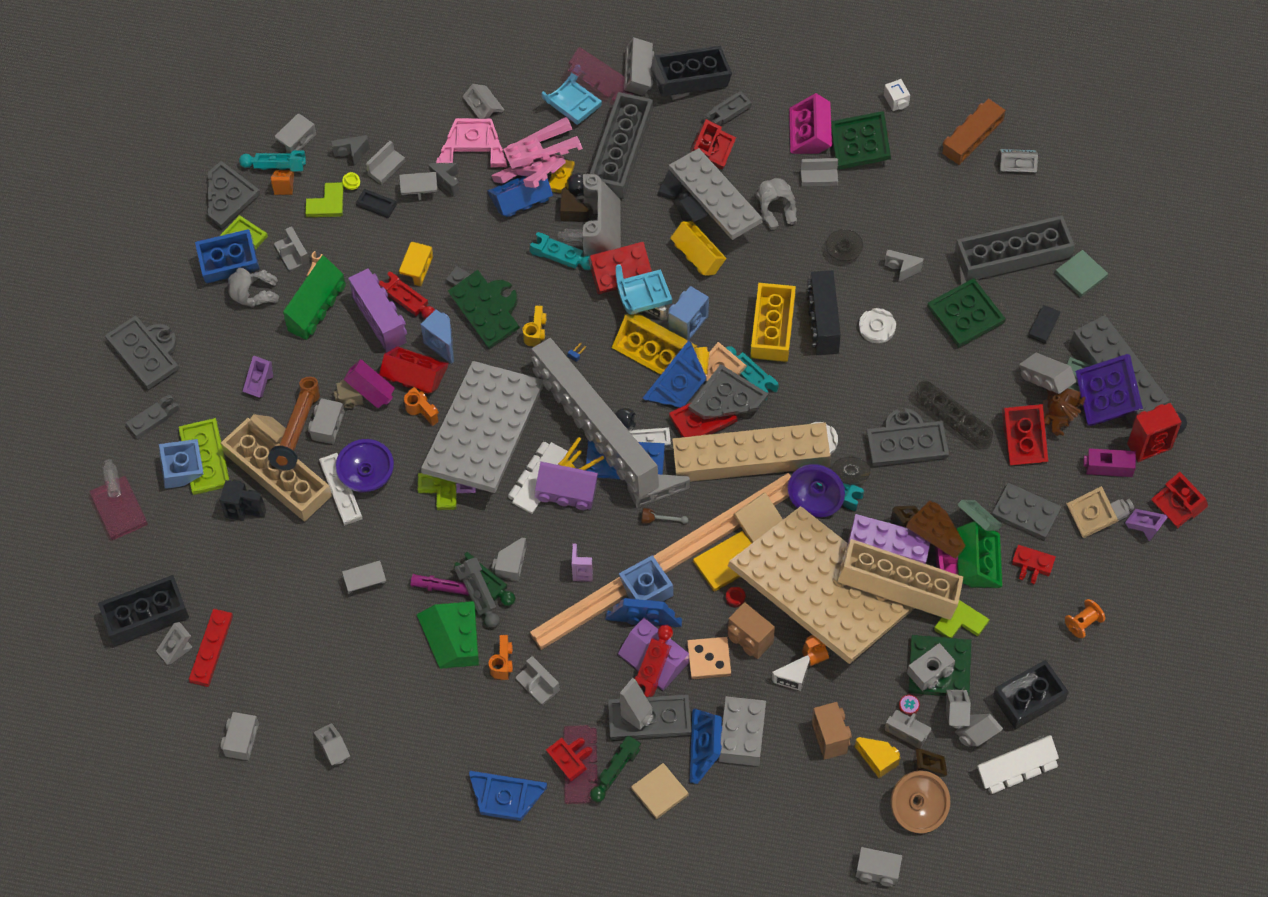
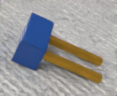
(573, 355)

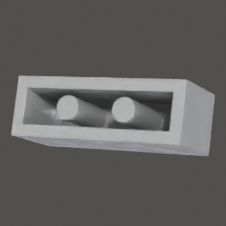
(637, 66)
(1047, 373)

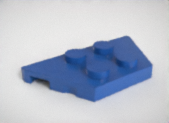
(679, 379)
(635, 610)
(704, 743)
(505, 795)

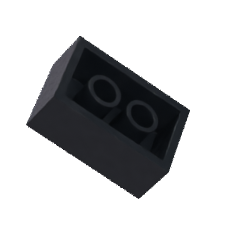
(1030, 694)

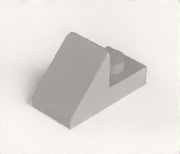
(907, 263)
(174, 644)

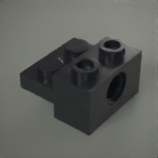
(238, 502)

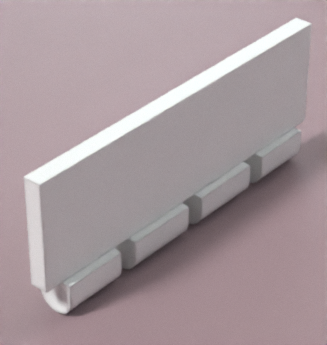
(525, 496)
(1014, 763)

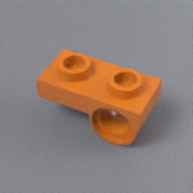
(422, 406)
(815, 650)
(502, 659)

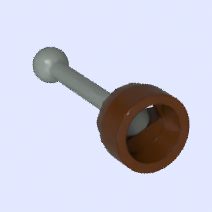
(649, 516)

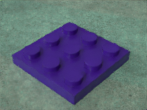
(1109, 390)

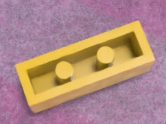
(698, 248)

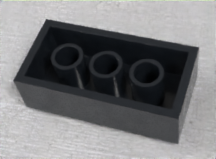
(691, 71)
(823, 312)
(143, 610)

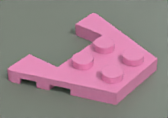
(473, 136)
(534, 171)

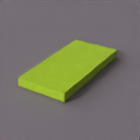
(211, 454)

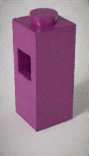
(369, 384)
(1110, 462)

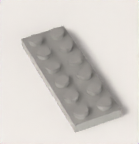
(715, 193)

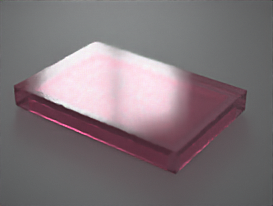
(119, 513)

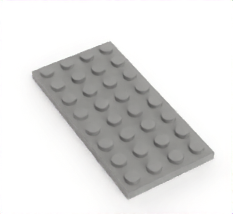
(483, 427)

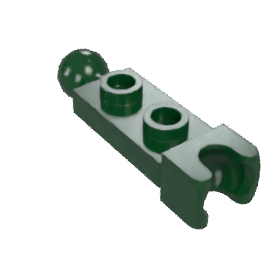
(495, 585)
(628, 751)

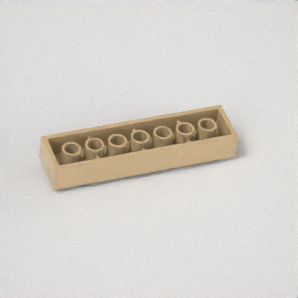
(751, 452)

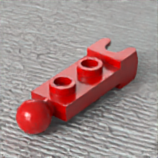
(406, 296)
(654, 661)

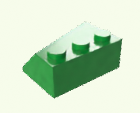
(451, 633)

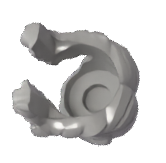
(770, 191)
(240, 283)

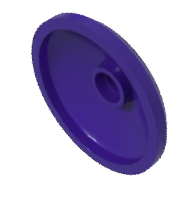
(363, 456)
(816, 499)

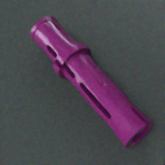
(433, 583)

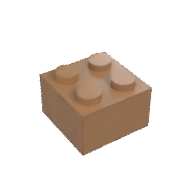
(750, 631)
(830, 730)

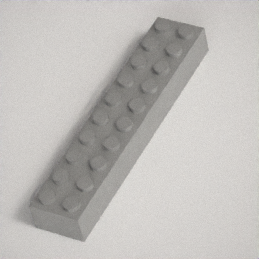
(595, 418)

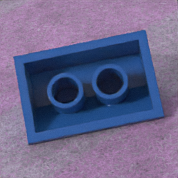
(515, 196)

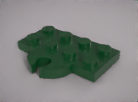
(487, 307)

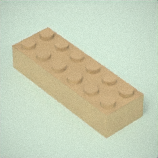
(296, 488)
(900, 579)

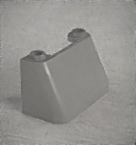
(606, 232)

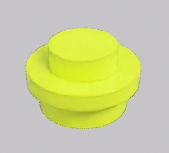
(351, 181)

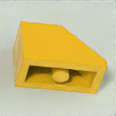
(878, 755)

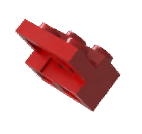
(711, 133)
(1180, 500)

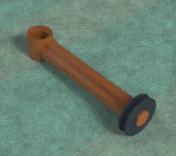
(283, 456)

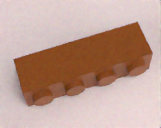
(973, 131)

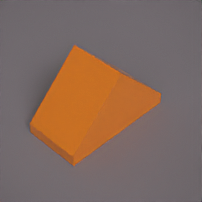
(283, 182)

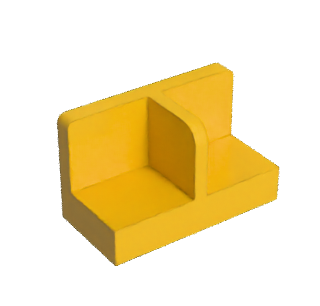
(417, 262)

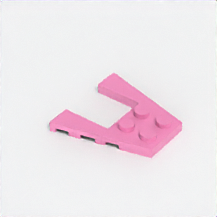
(529, 148)

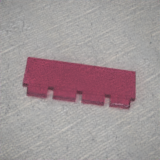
(597, 72)
(579, 789)

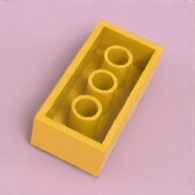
(773, 322)

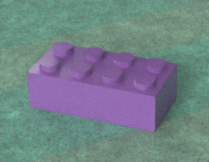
(378, 310)
(889, 538)

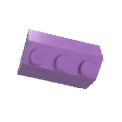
(566, 485)
(636, 645)

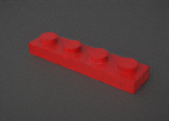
(210, 647)

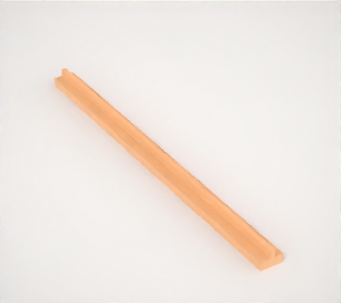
(667, 559)

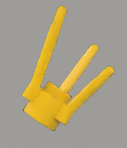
(568, 463)

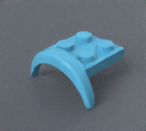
(573, 100)
(642, 291)

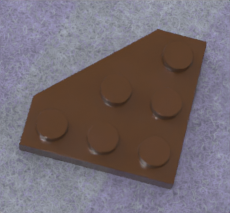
(937, 528)

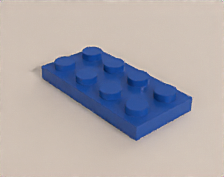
(654, 450)

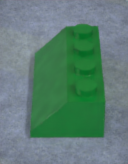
(314, 298)

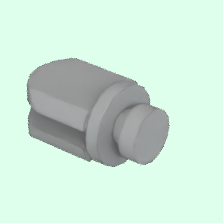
(1122, 508)

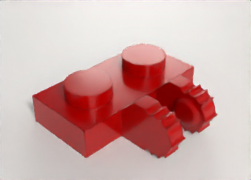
(1034, 561)
(566, 759)

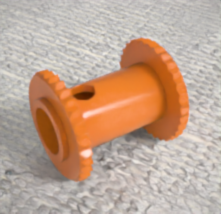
(1085, 618)

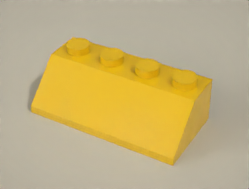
(648, 342)

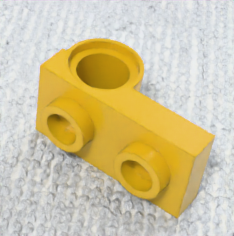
(535, 328)

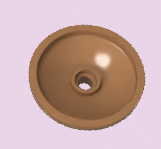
(932, 802)

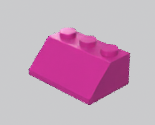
(810, 126)

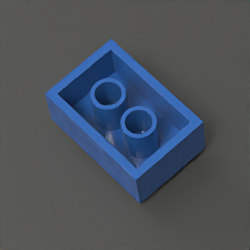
(225, 254)

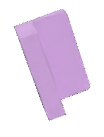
(581, 567)

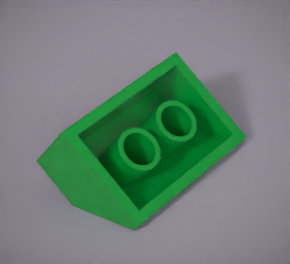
(981, 557)

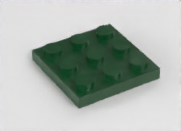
(861, 140)
(966, 312)
(959, 650)

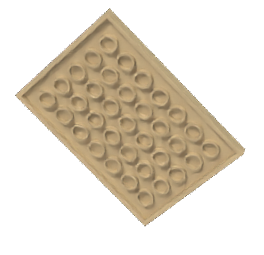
(799, 572)

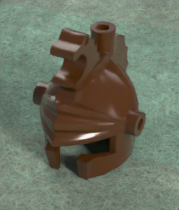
(1061, 408)

